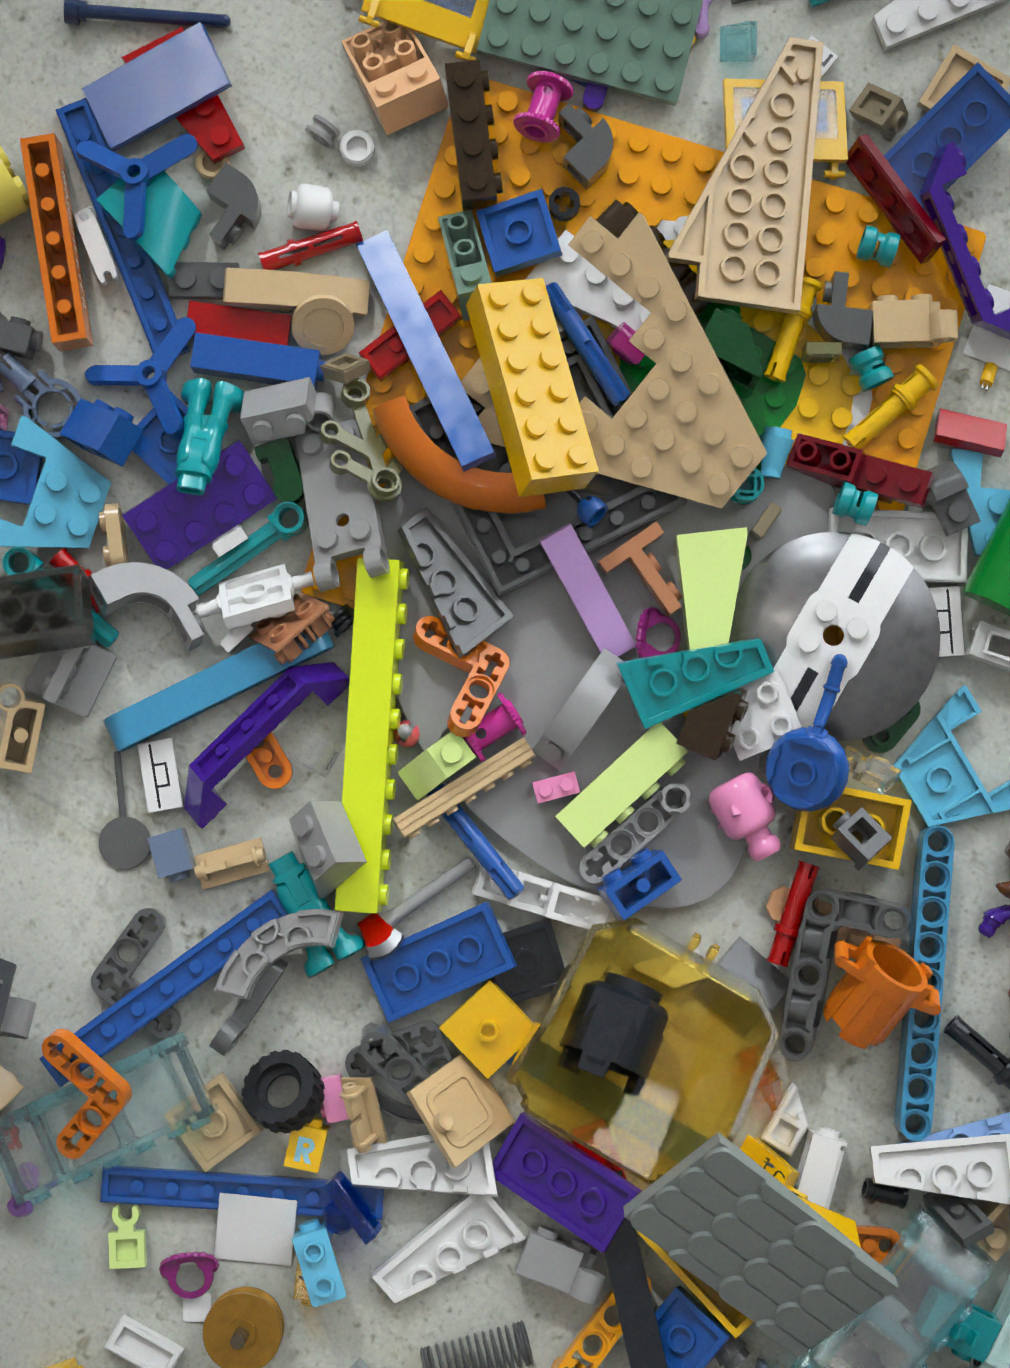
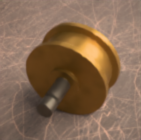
(243, 1328)

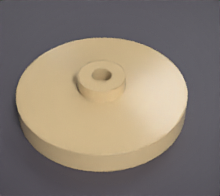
(322, 324)

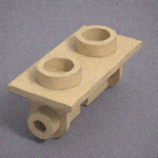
(231, 863)
(364, 1112)

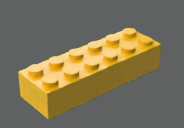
(531, 387)

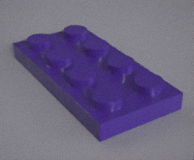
(178, 524)
(563, 1182)

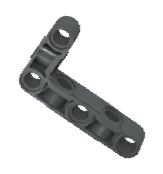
(816, 948)

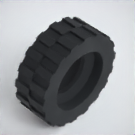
(265, 1073)

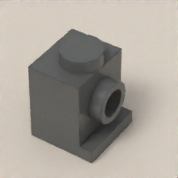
(19, 337)
(867, 830)

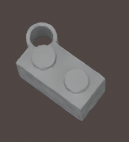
(285, 410)
(560, 1264)

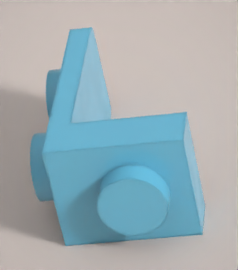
(318, 1263)

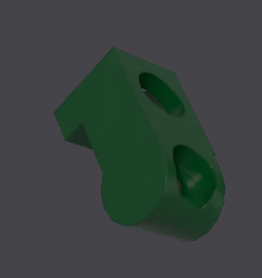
(285, 469)

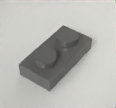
(199, 280)
(959, 1217)

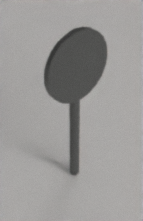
(123, 839)

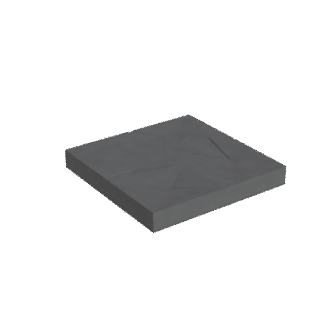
(510, 542)

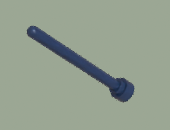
(79, 10)

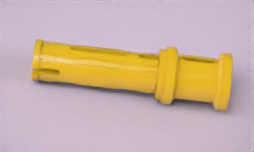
(791, 332)
(902, 398)

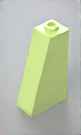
(709, 583)

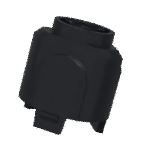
(615, 1029)

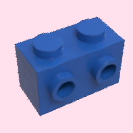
(102, 430)
(639, 883)

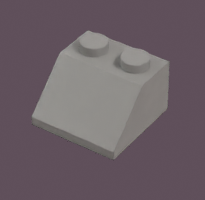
(327, 844)

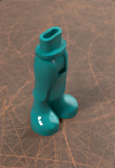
(203, 434)
(298, 893)

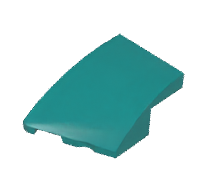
(168, 219)

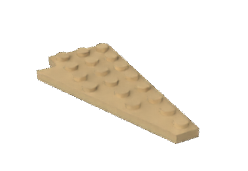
(755, 208)

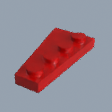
(207, 121)

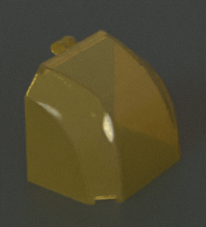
(703, 1071)

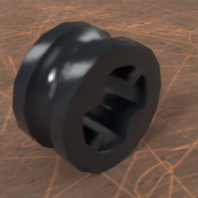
(573, 200)
(343, 620)

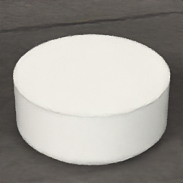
(357, 148)

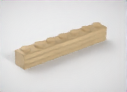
(464, 788)

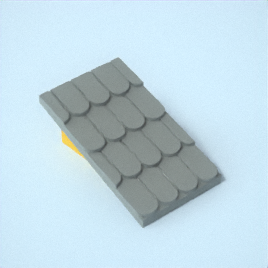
(761, 1245)

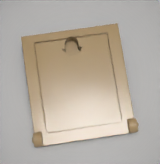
(460, 1109)

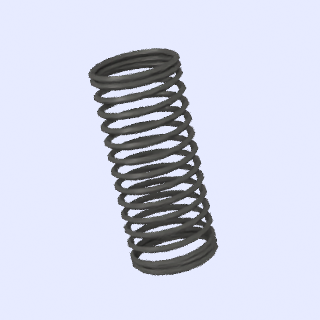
(522, 1344)

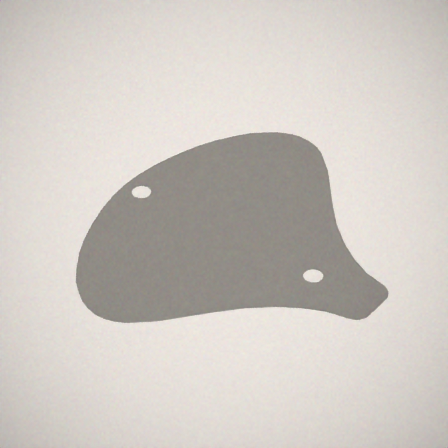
(548, 660)

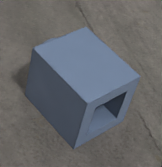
(172, 854)

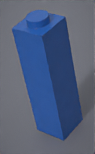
(254, 360)

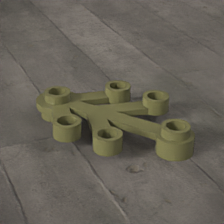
(368, 446)

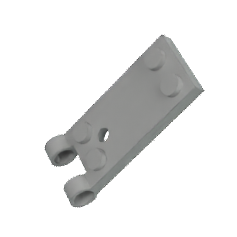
(332, 497)

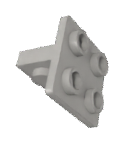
(72, 677)

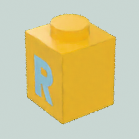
(307, 1146)

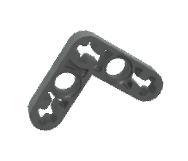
(124, 970)
(237, 1023)

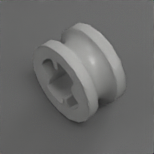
(322, 131)

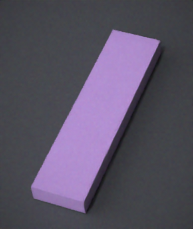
(587, 591)

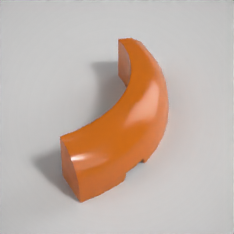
(443, 473)

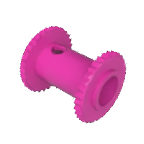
(547, 93)
(496, 725)

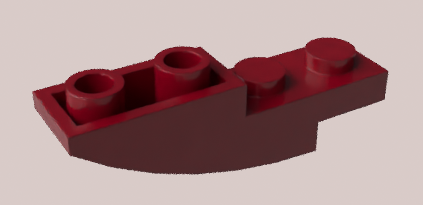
(840, 463)

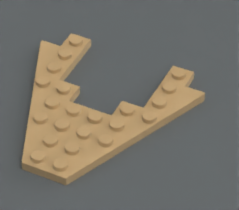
(684, 420)

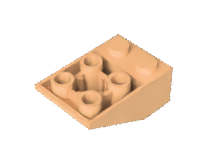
(395, 75)

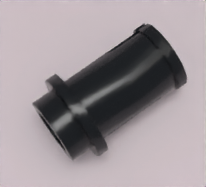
(884, 1194)

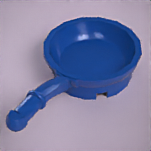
(807, 764)

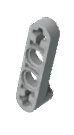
(631, 829)

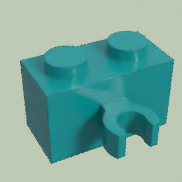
(974, 1335)

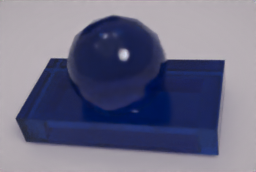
(348, 1210)

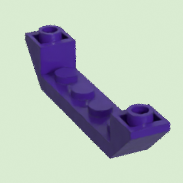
(946, 167)
(251, 728)

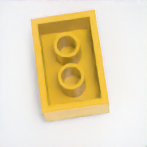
(814, 829)

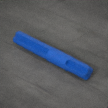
(586, 345)
(483, 851)

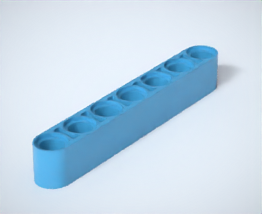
(203, 692)

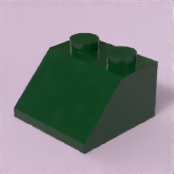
(734, 347)

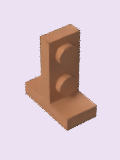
(645, 566)

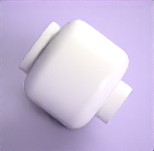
(312, 207)

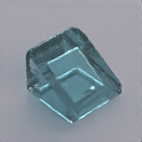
(738, 42)

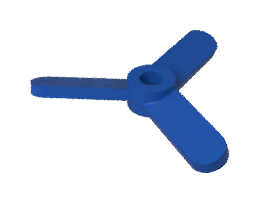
(125, 168)
(156, 386)

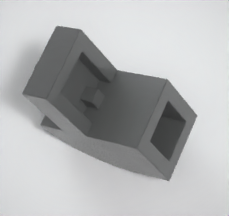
(594, 146)
(240, 200)
(841, 323)
(951, 499)

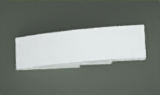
(548, 899)

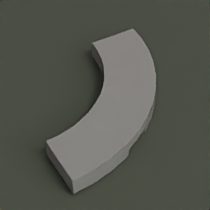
(273, 942)

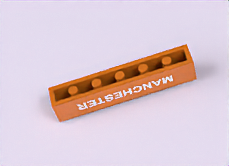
(56, 242)

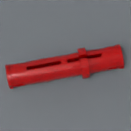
(350, 235)
(792, 914)

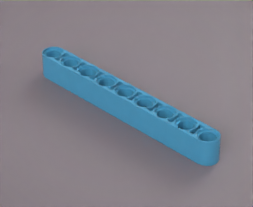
(928, 1033)

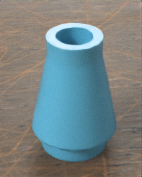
(778, 445)

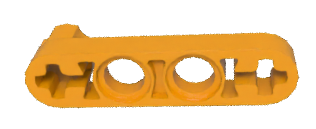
(594, 1326)

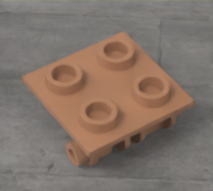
(280, 632)

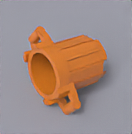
(877, 991)

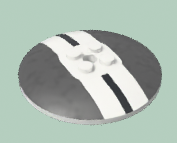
(877, 604)

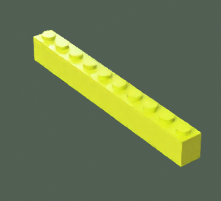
(371, 731)

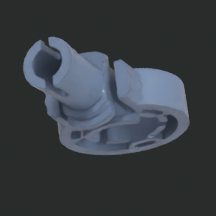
(24, 382)

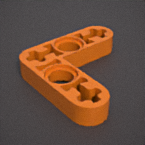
(474, 664)
(99, 1097)

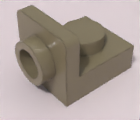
(880, 110)

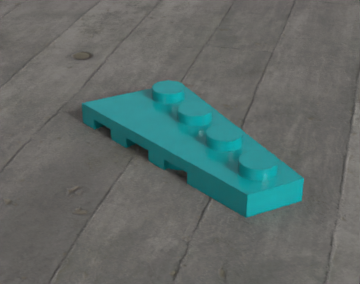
(684, 679)

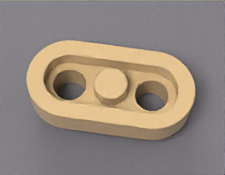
(113, 523)

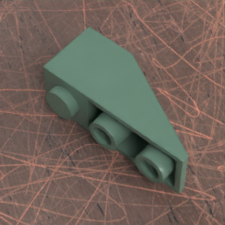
(464, 255)

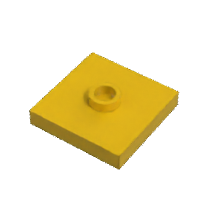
(487, 1028)

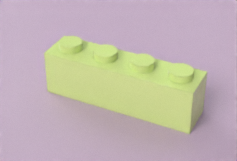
(620, 784)

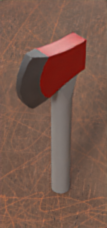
(379, 929)

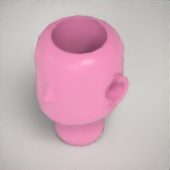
(744, 811)

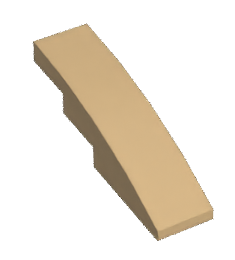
(287, 289)

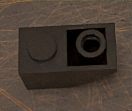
(711, 723)

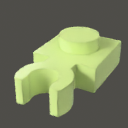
(127, 1244)

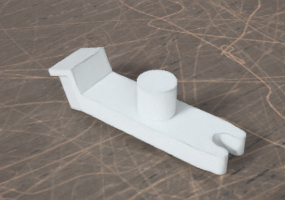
(96, 244)

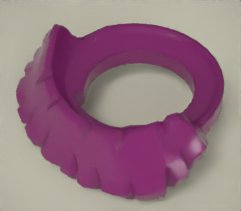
(648, 619)
(204, 1261)

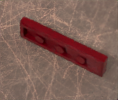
(894, 199)

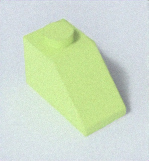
(436, 765)

